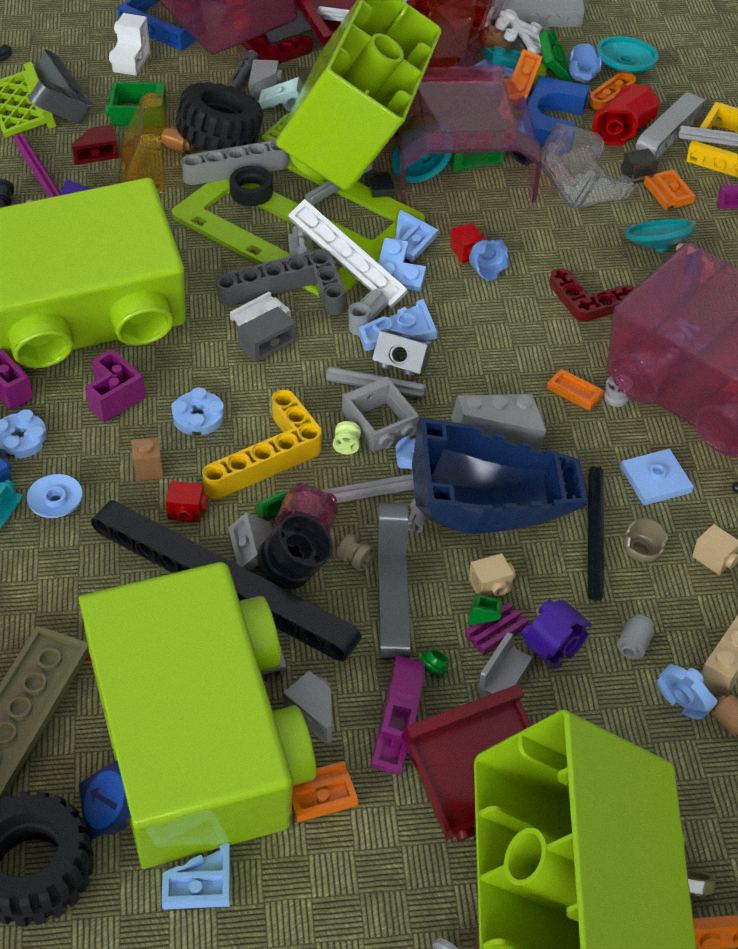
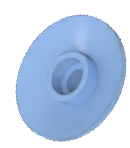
(54, 496)

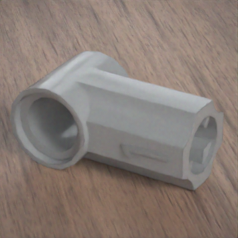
(366, 310)

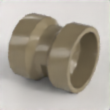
(356, 552)

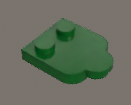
(554, 55)

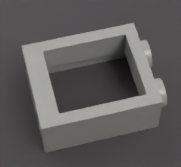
(381, 393)

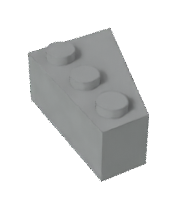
(505, 414)

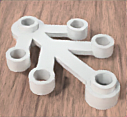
(518, 27)

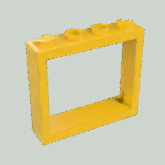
(711, 156)

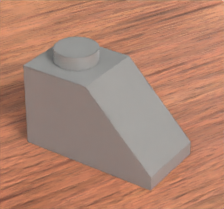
(263, 75)
(313, 698)

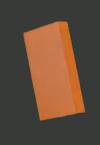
(575, 389)

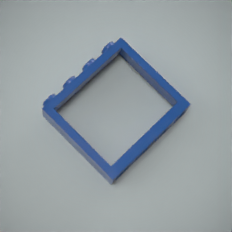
(158, 29)

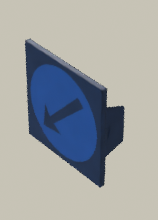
(104, 802)

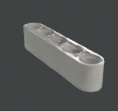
(667, 126)
(221, 163)

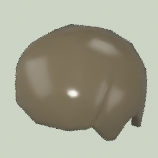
(644, 540)

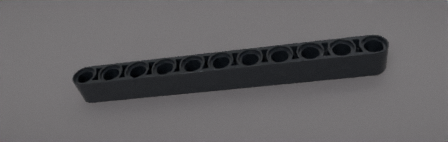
(176, 553)

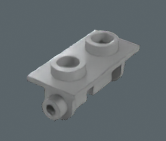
(299, 242)

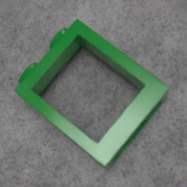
(130, 93)
(471, 160)

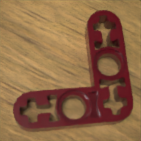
(281, 51)
(585, 306)

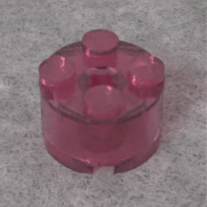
(309, 501)

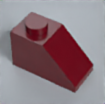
(95, 145)

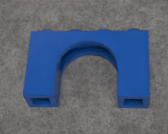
(554, 96)

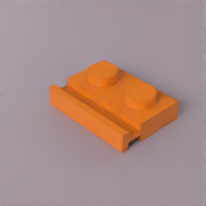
(669, 189)
(326, 794)

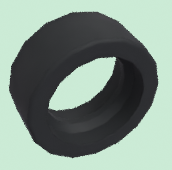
(249, 196)

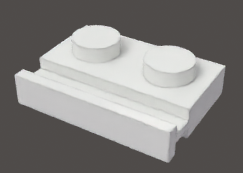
(256, 308)

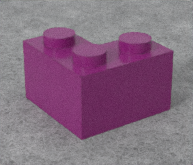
(14, 383)
(114, 386)

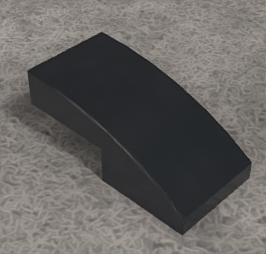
(380, 184)

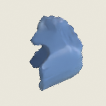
(584, 63)
(489, 258)

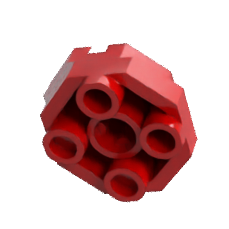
(627, 113)

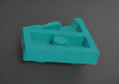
(502, 57)

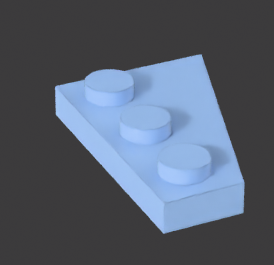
(412, 321)

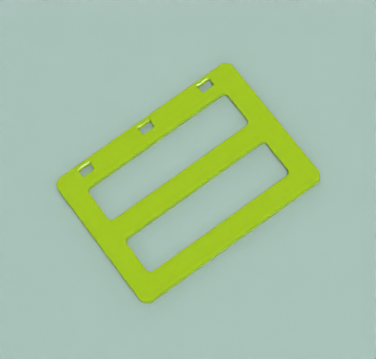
(242, 241)

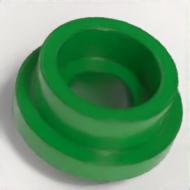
(435, 661)

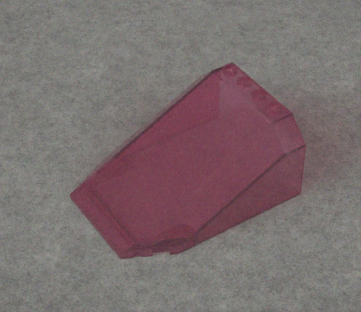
(468, 113)

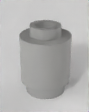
(636, 637)

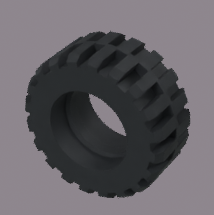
(218, 116)
(58, 883)

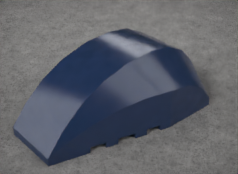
(490, 483)

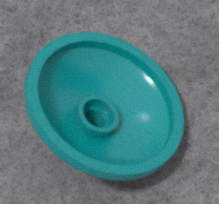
(627, 54)
(424, 168)
(660, 233)

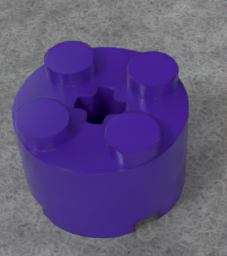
(556, 632)

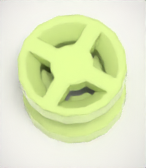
(346, 437)

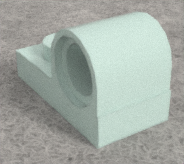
(281, 93)

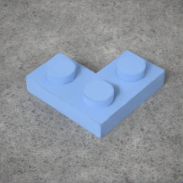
(393, 259)

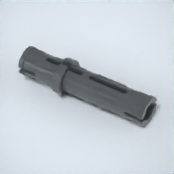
(243, 69)

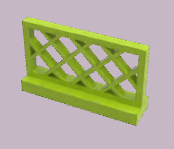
(27, 85)

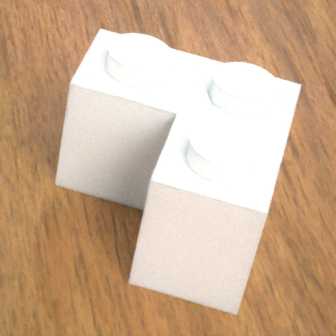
(132, 44)

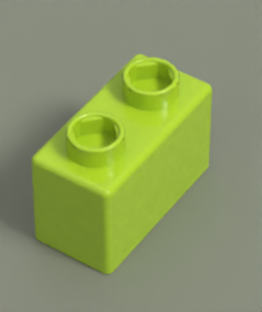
(359, 91)
(87, 272)
(192, 712)
(579, 842)

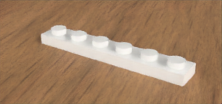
(347, 252)

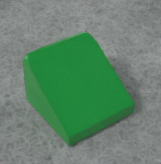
(270, 506)
(484, 609)

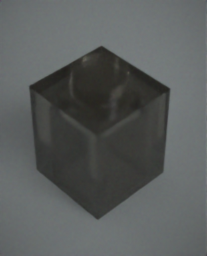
(639, 164)

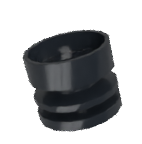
(294, 551)

